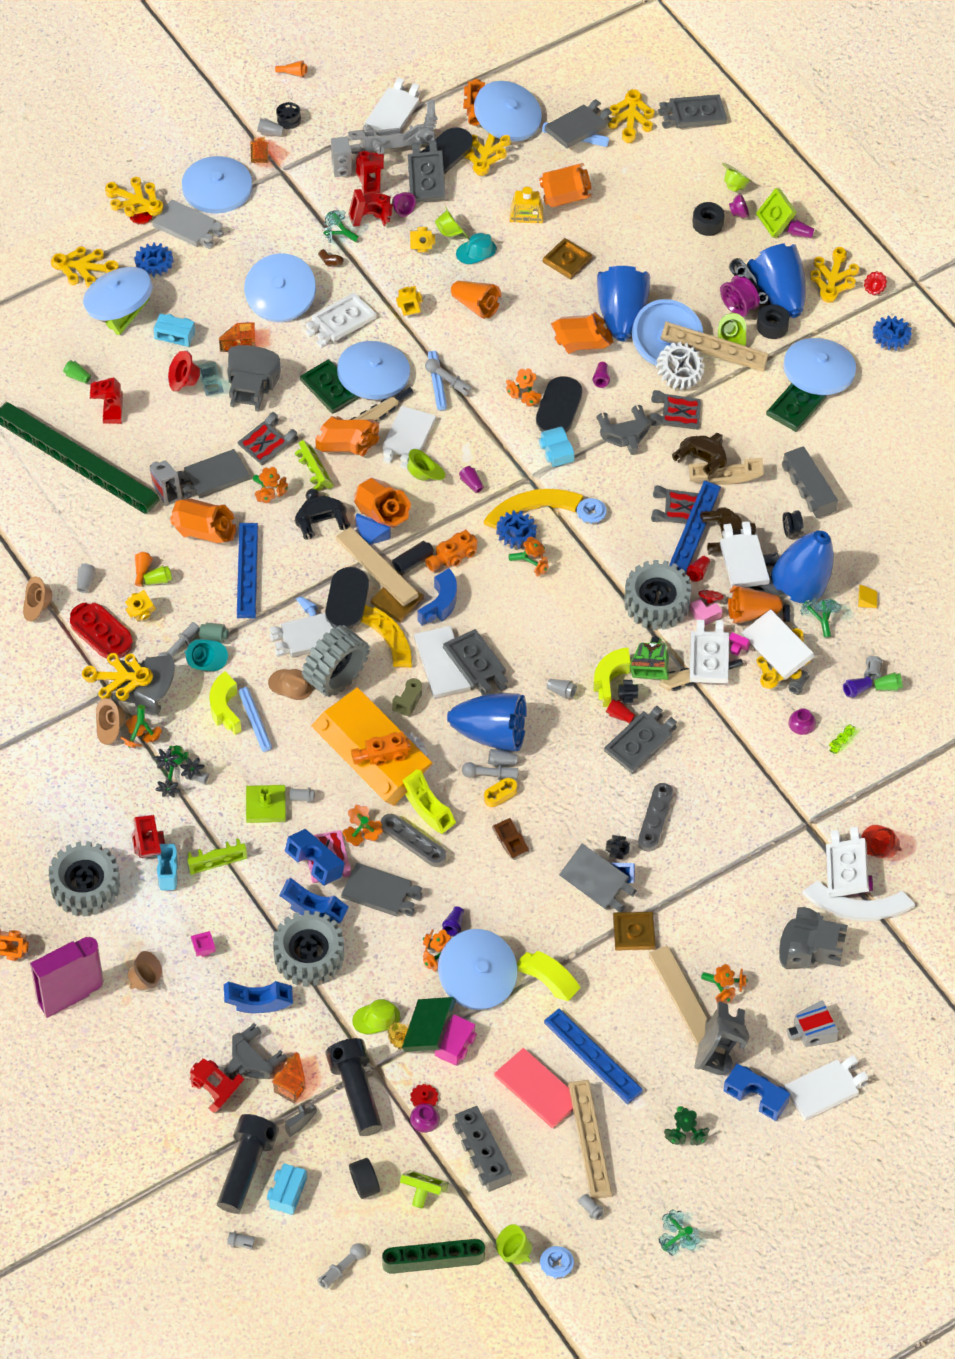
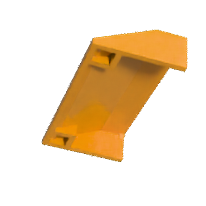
(358, 719)

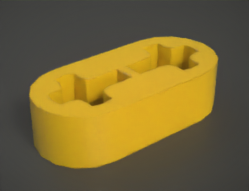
(500, 792)

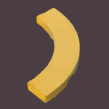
(532, 500)
(391, 634)

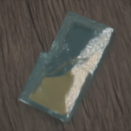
(210, 379)

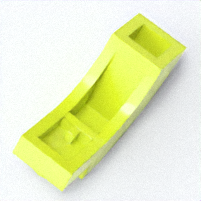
(608, 668)
(220, 693)
(426, 804)
(550, 972)

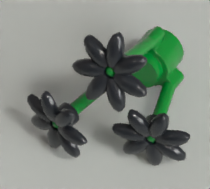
(172, 758)

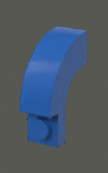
(444, 604)
(304, 900)
(258, 999)

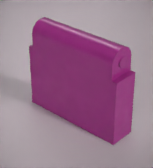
(67, 975)

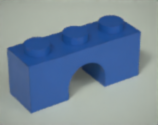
(305, 846)
(744, 1081)

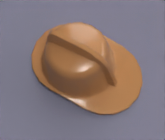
(37, 598)
(290, 684)
(109, 720)
(145, 971)

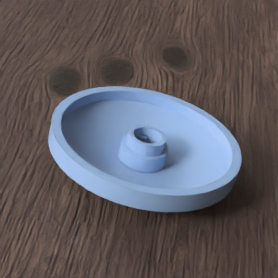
(507, 110)
(216, 184)
(280, 287)
(118, 293)
(650, 324)
(819, 366)
(373, 370)
(477, 969)

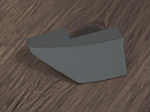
(298, 1121)

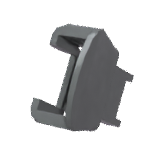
(247, 372)
(149, 695)
(810, 940)
(721, 1032)

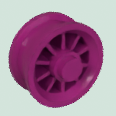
(740, 295)

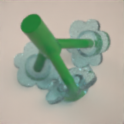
(336, 217)
(823, 606)
(686, 1236)

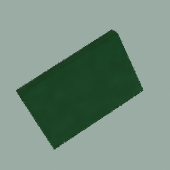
(326, 386)
(794, 407)
(428, 1024)

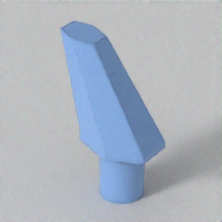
(308, 606)

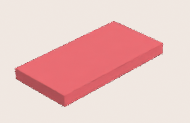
(536, 1087)

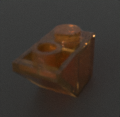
(259, 150)
(238, 335)
(291, 1080)

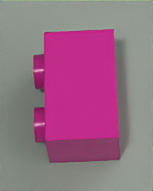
(456, 1040)

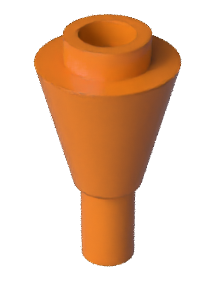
(296, 68)
(142, 563)

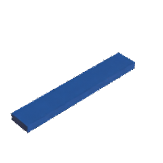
(694, 528)
(247, 570)
(593, 1056)

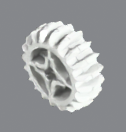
(691, 376)

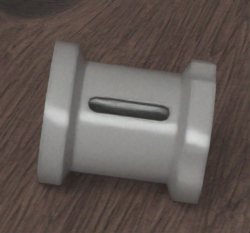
(873, 667)

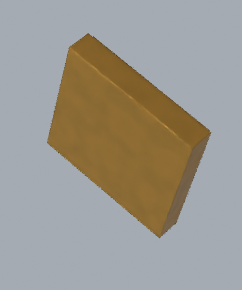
(567, 258)
(388, 604)
(633, 931)

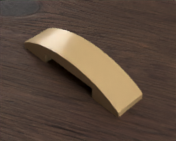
(728, 474)

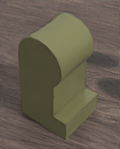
(409, 699)

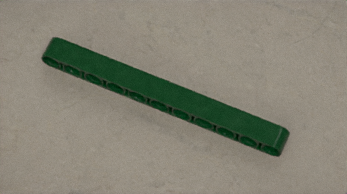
(77, 458)

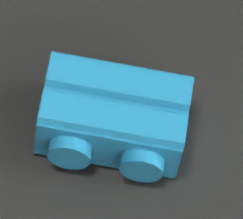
(174, 329)
(287, 1188)

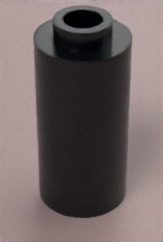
(412, 557)

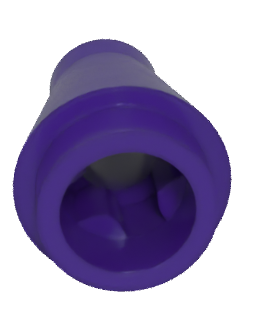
(856, 686)
(453, 922)

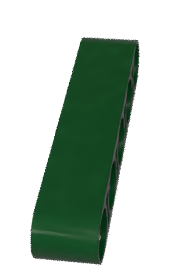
(424, 1262)

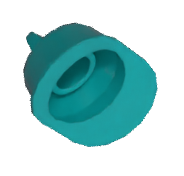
(476, 249)
(206, 655)

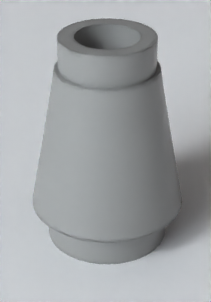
(268, 127)
(85, 577)
(564, 688)
(501, 757)

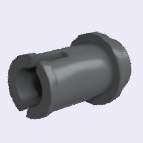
(796, 685)

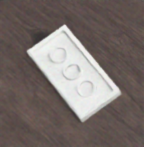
(778, 644)
(440, 670)

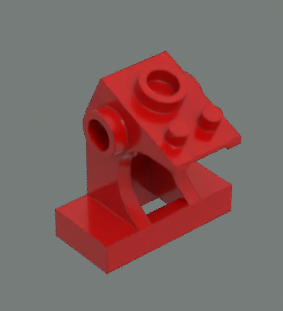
(366, 164)
(374, 204)
(111, 393)
(144, 841)
(226, 1087)

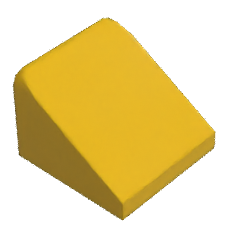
(867, 597)

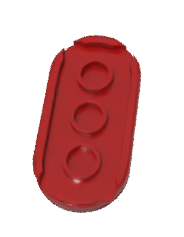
(100, 630)

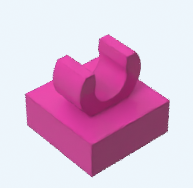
(738, 642)
(203, 944)

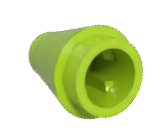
(158, 576)

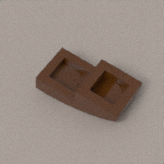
(510, 838)

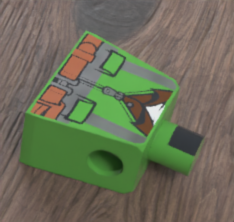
(651, 660)

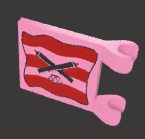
(335, 843)

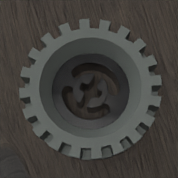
(642, 591)
(335, 660)
(83, 864)
(307, 933)

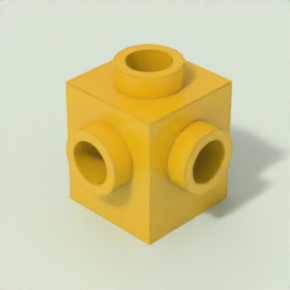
(415, 235)
(409, 300)
(139, 606)

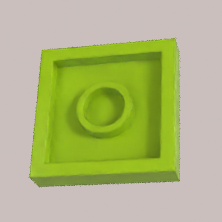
(776, 213)
(265, 803)
(423, 1185)

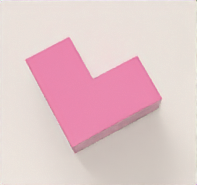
(708, 614)

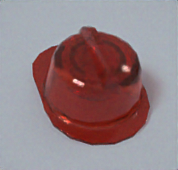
(881, 841)

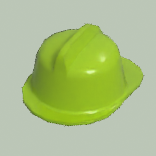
(734, 178)
(447, 225)
(732, 328)
(423, 467)
(375, 1017)
(513, 1245)

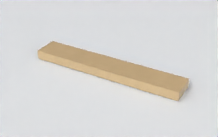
(715, 346)
(377, 566)
(680, 992)
(590, 1139)

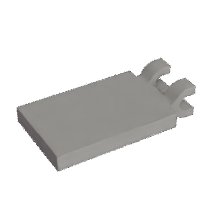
(188, 224)

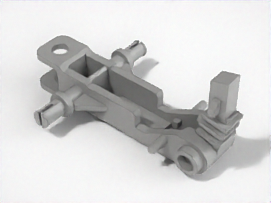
(391, 138)

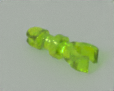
(841, 739)

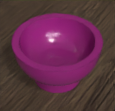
(404, 203)
(739, 206)
(802, 722)
(424, 1118)

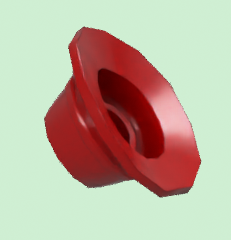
(183, 371)

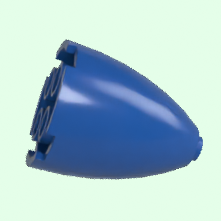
(781, 277)
(621, 296)
(805, 567)
(492, 720)

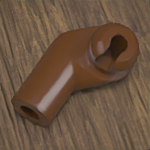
(330, 260)

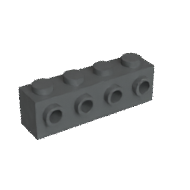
(810, 482)
(482, 1148)

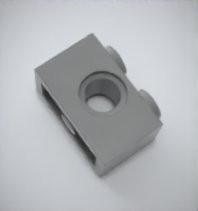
(341, 156)

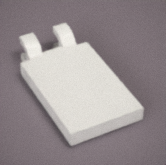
(394, 107)
(340, 319)
(407, 433)
(743, 557)
(299, 635)
(709, 654)
(847, 864)
(825, 1087)

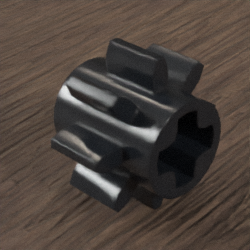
(628, 691)
(617, 847)

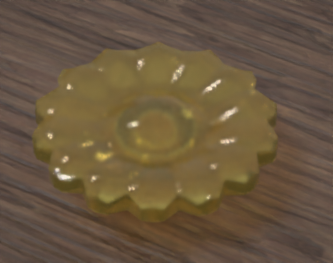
(397, 1034)

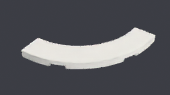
(858, 909)

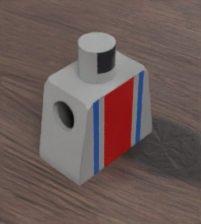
(162, 474)
(814, 1026)

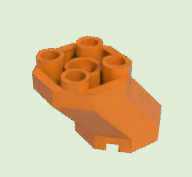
(565, 185)
(582, 332)
(348, 435)
(382, 502)
(203, 520)

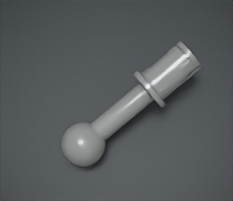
(433, 366)
(185, 637)
(469, 770)
(357, 1252)

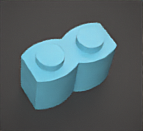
(556, 447)
(167, 867)

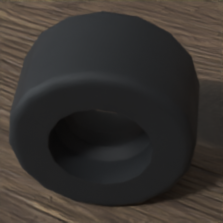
(705, 226)
(773, 313)
(364, 1178)

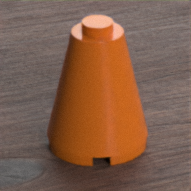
(477, 297)
(751, 604)

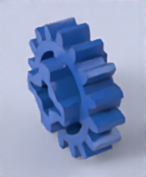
(154, 259)
(892, 333)
(517, 530)

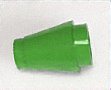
(76, 371)
(890, 682)

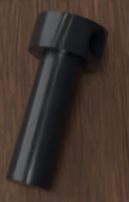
(348, 1060)
(254, 1136)

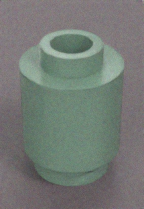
(213, 632)

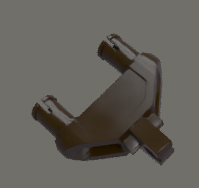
(704, 448)
(723, 516)

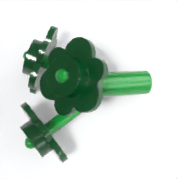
(686, 1121)

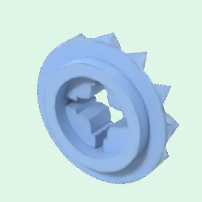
(589, 505)
(555, 1253)

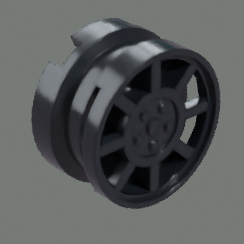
(288, 116)
(792, 523)

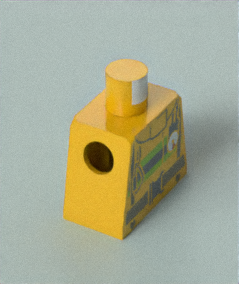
(526, 206)

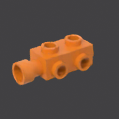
(471, 92)
(453, 551)
(383, 749)
(10, 950)

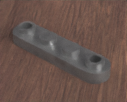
(655, 817)
(413, 840)

